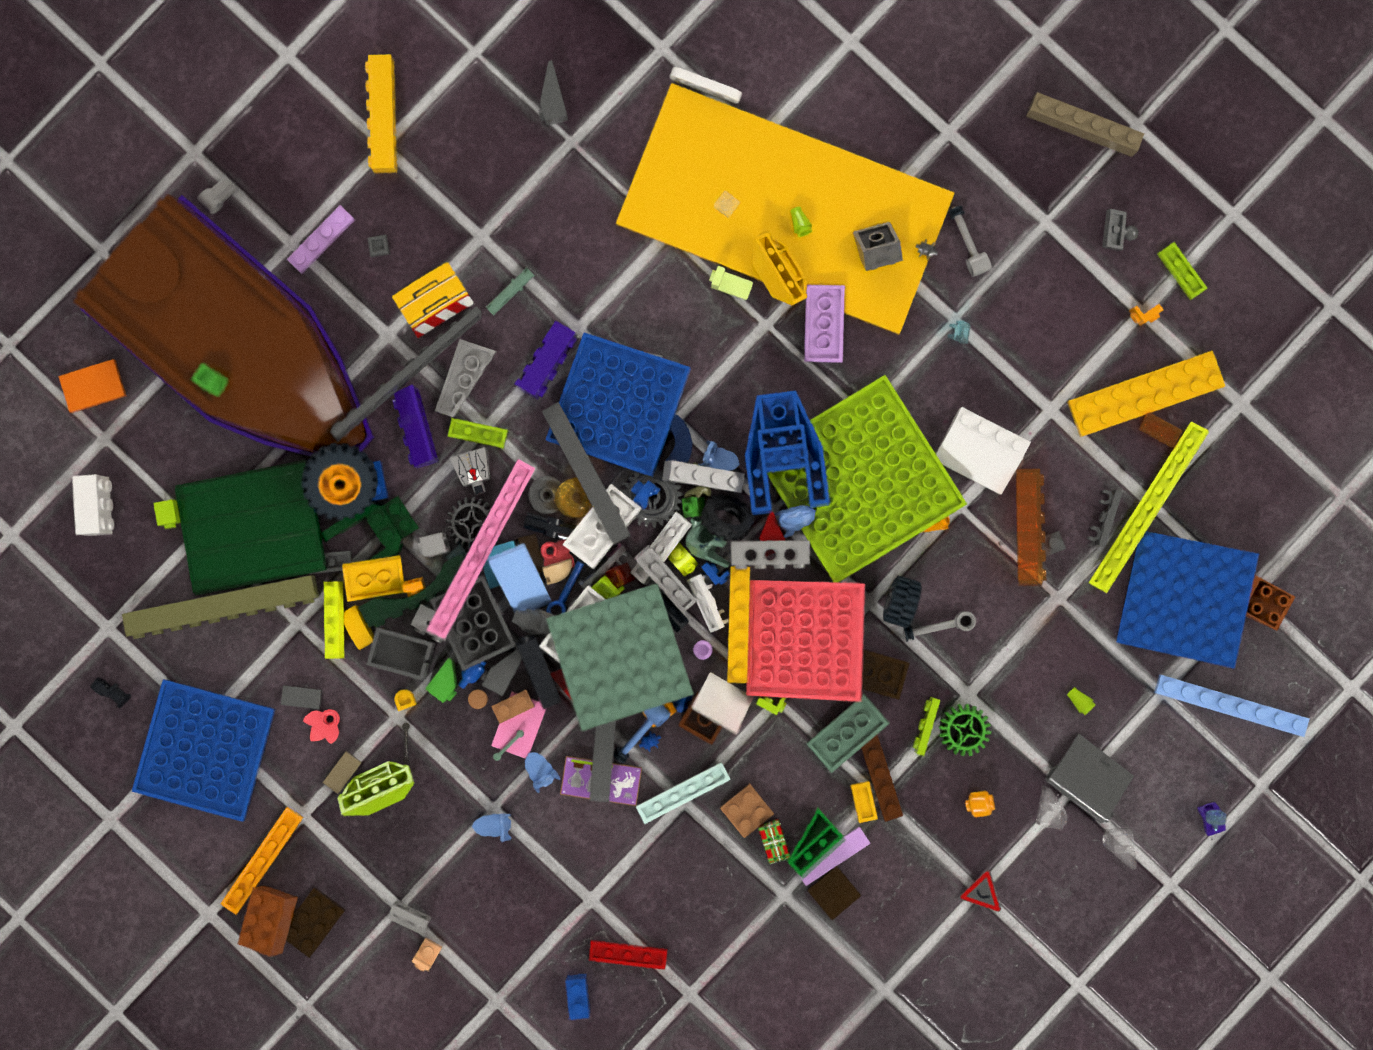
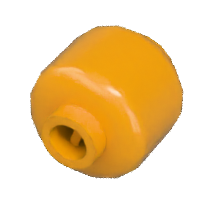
(980, 804)

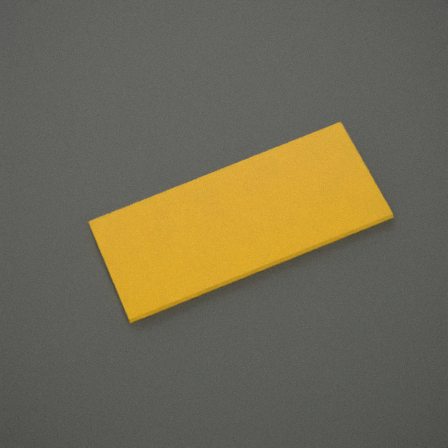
(714, 147)

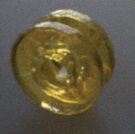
(564, 499)

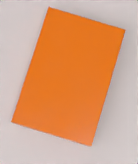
(92, 386)

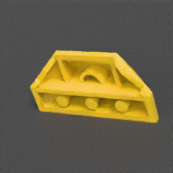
(778, 269)

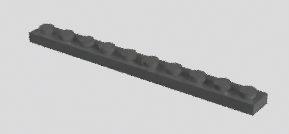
(401, 377)

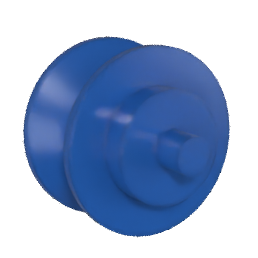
(650, 741)

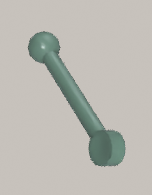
(497, 756)

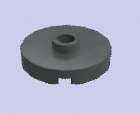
(535, 494)

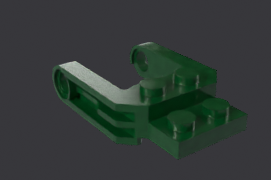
(389, 522)

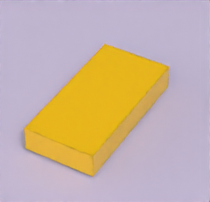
(863, 801)

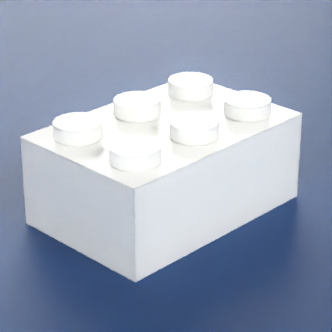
(92, 505)

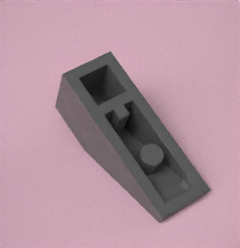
(551, 100)
(502, 673)

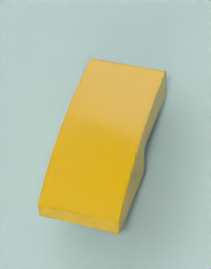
(357, 628)

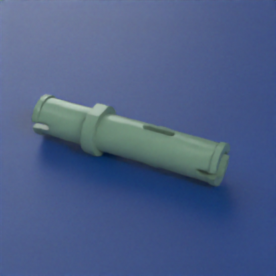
(515, 285)

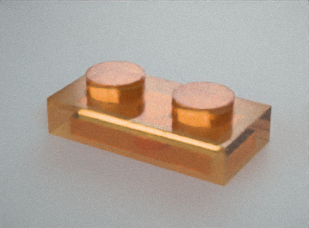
(1160, 430)

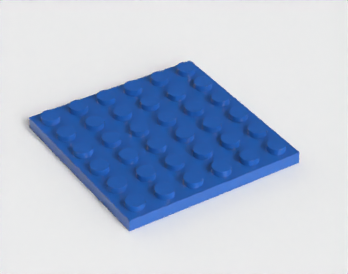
(621, 402)
(1187, 599)
(203, 750)

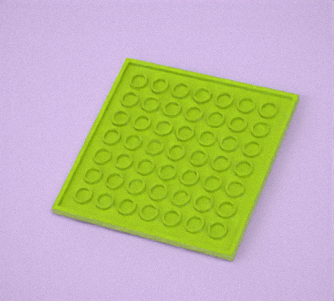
(879, 481)

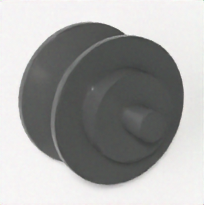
(926, 249)

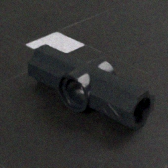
(548, 526)

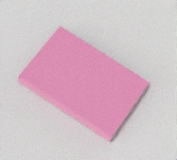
(527, 722)

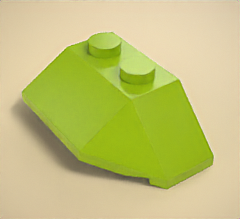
(376, 789)

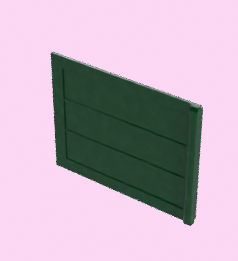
(249, 528)

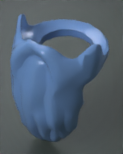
(719, 458)
(795, 518)
(540, 771)
(494, 826)

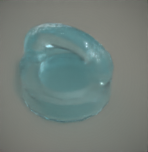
(1215, 818)

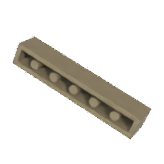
(1085, 124)

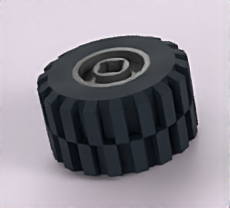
(902, 601)

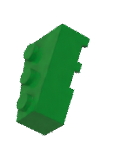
(815, 845)

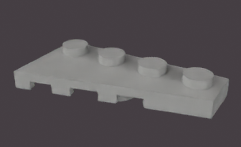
(464, 372)

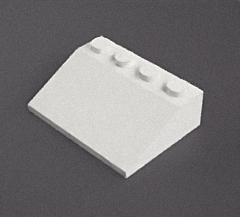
(981, 450)

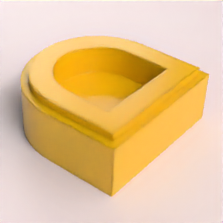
(404, 699)

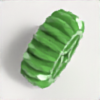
(967, 721)

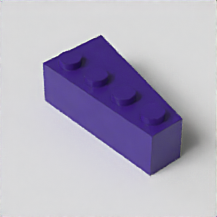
(546, 360)

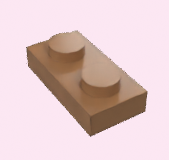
(513, 706)

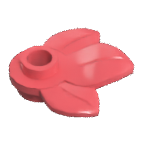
(560, 553)
(321, 726)

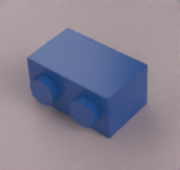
(578, 996)

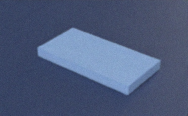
(519, 579)

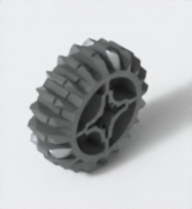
(472, 513)

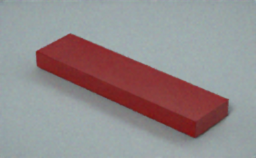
(628, 954)

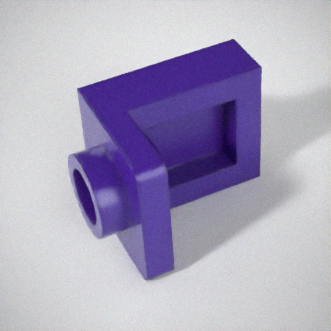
(1208, 827)

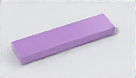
(854, 842)

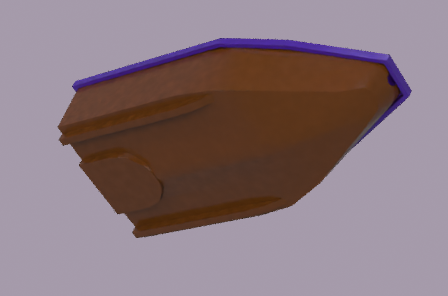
(194, 296)

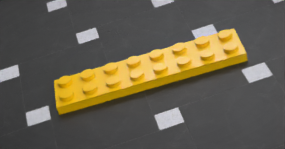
(1146, 393)

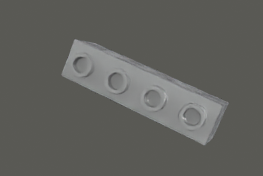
(800, 549)

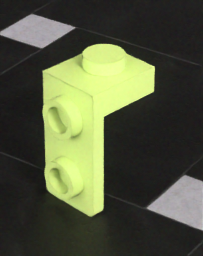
(730, 283)

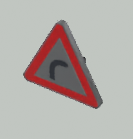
(983, 893)

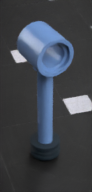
(656, 716)

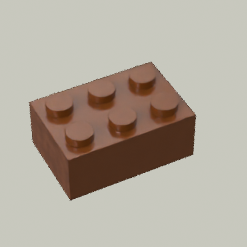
(267, 920)

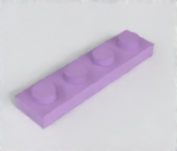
(320, 239)

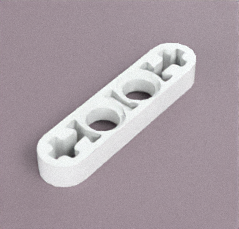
(705, 85)

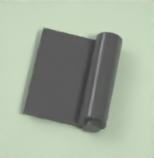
(1090, 779)

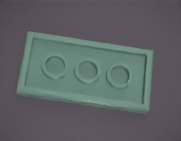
(847, 733)

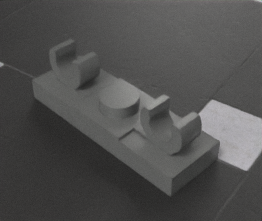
(1106, 517)
(592, 575)

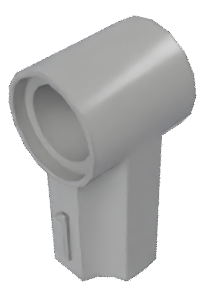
(214, 197)

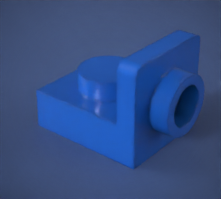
(711, 570)

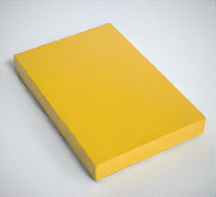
(373, 578)

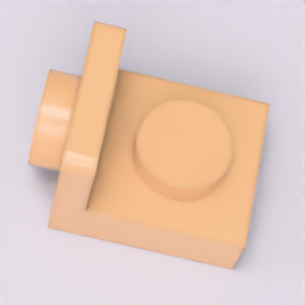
(426, 954)

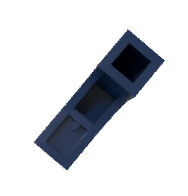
(683, 441)

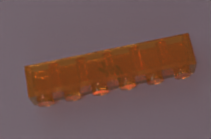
(1029, 527)

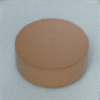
(478, 699)

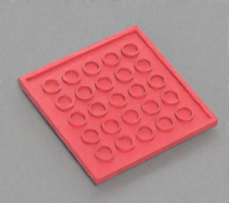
(805, 640)

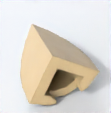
(557, 571)

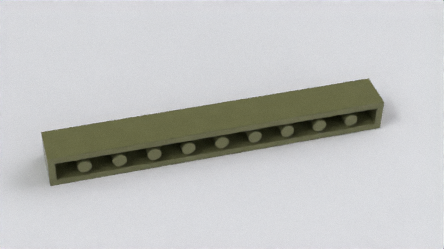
(219, 606)

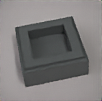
(378, 246)

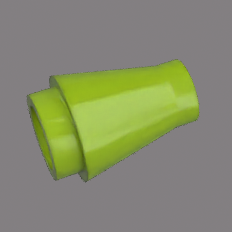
(800, 222)
(1081, 701)

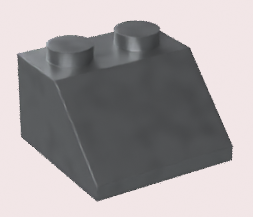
(878, 246)

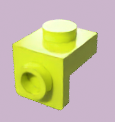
(682, 560)

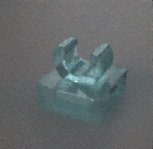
(961, 333)

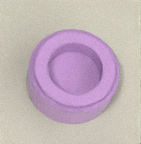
(702, 649)

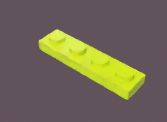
(334, 620)

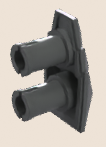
(533, 622)

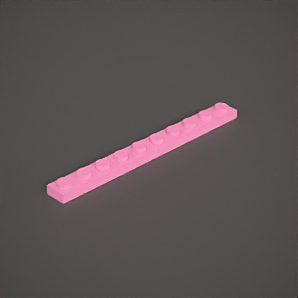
(480, 549)

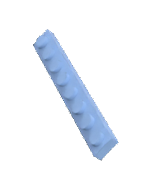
(1231, 705)

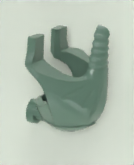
(704, 544)

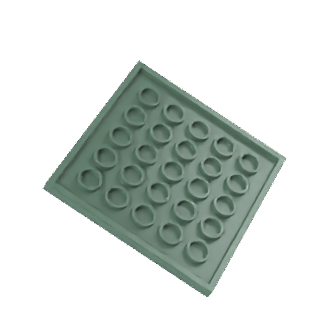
(619, 657)

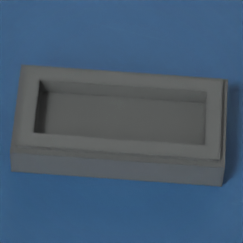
(301, 697)

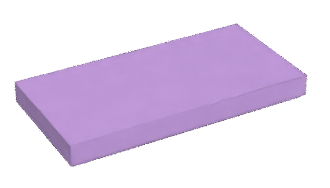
(824, 323)

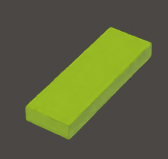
(1182, 271)
(477, 433)

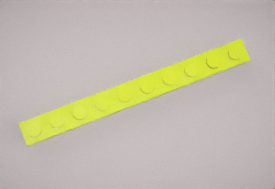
(1148, 507)

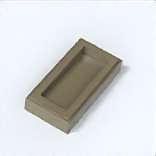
(342, 772)

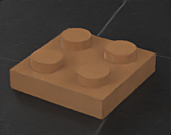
(746, 810)

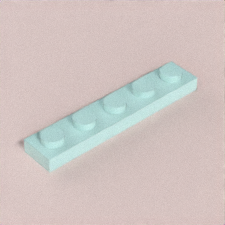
(683, 792)

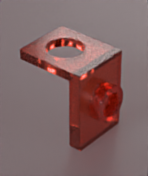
(620, 575)

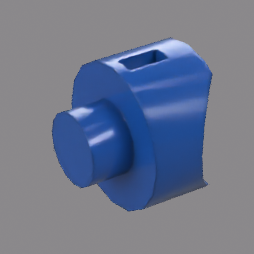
(643, 492)

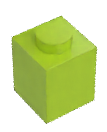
(167, 513)

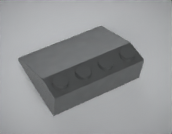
(478, 628)

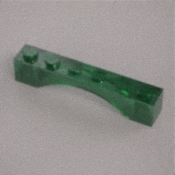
(382, 608)

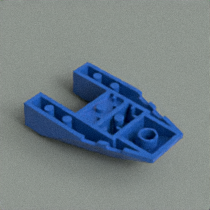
(782, 441)

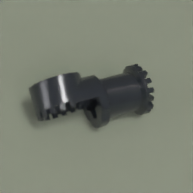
(112, 692)

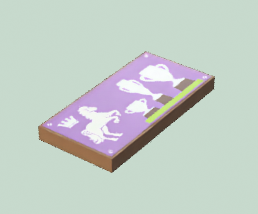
(623, 786)

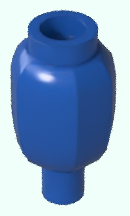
(472, 674)

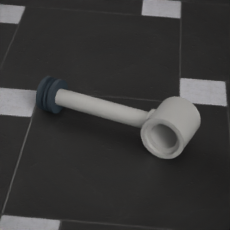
(977, 262)
(909, 633)

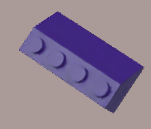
(415, 426)

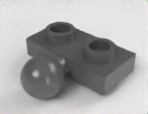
(1115, 230)

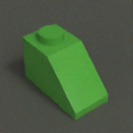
(444, 682)

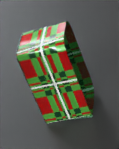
(774, 841)

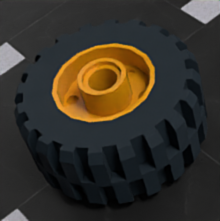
(339, 463)

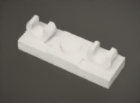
(706, 603)

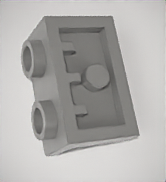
(409, 917)

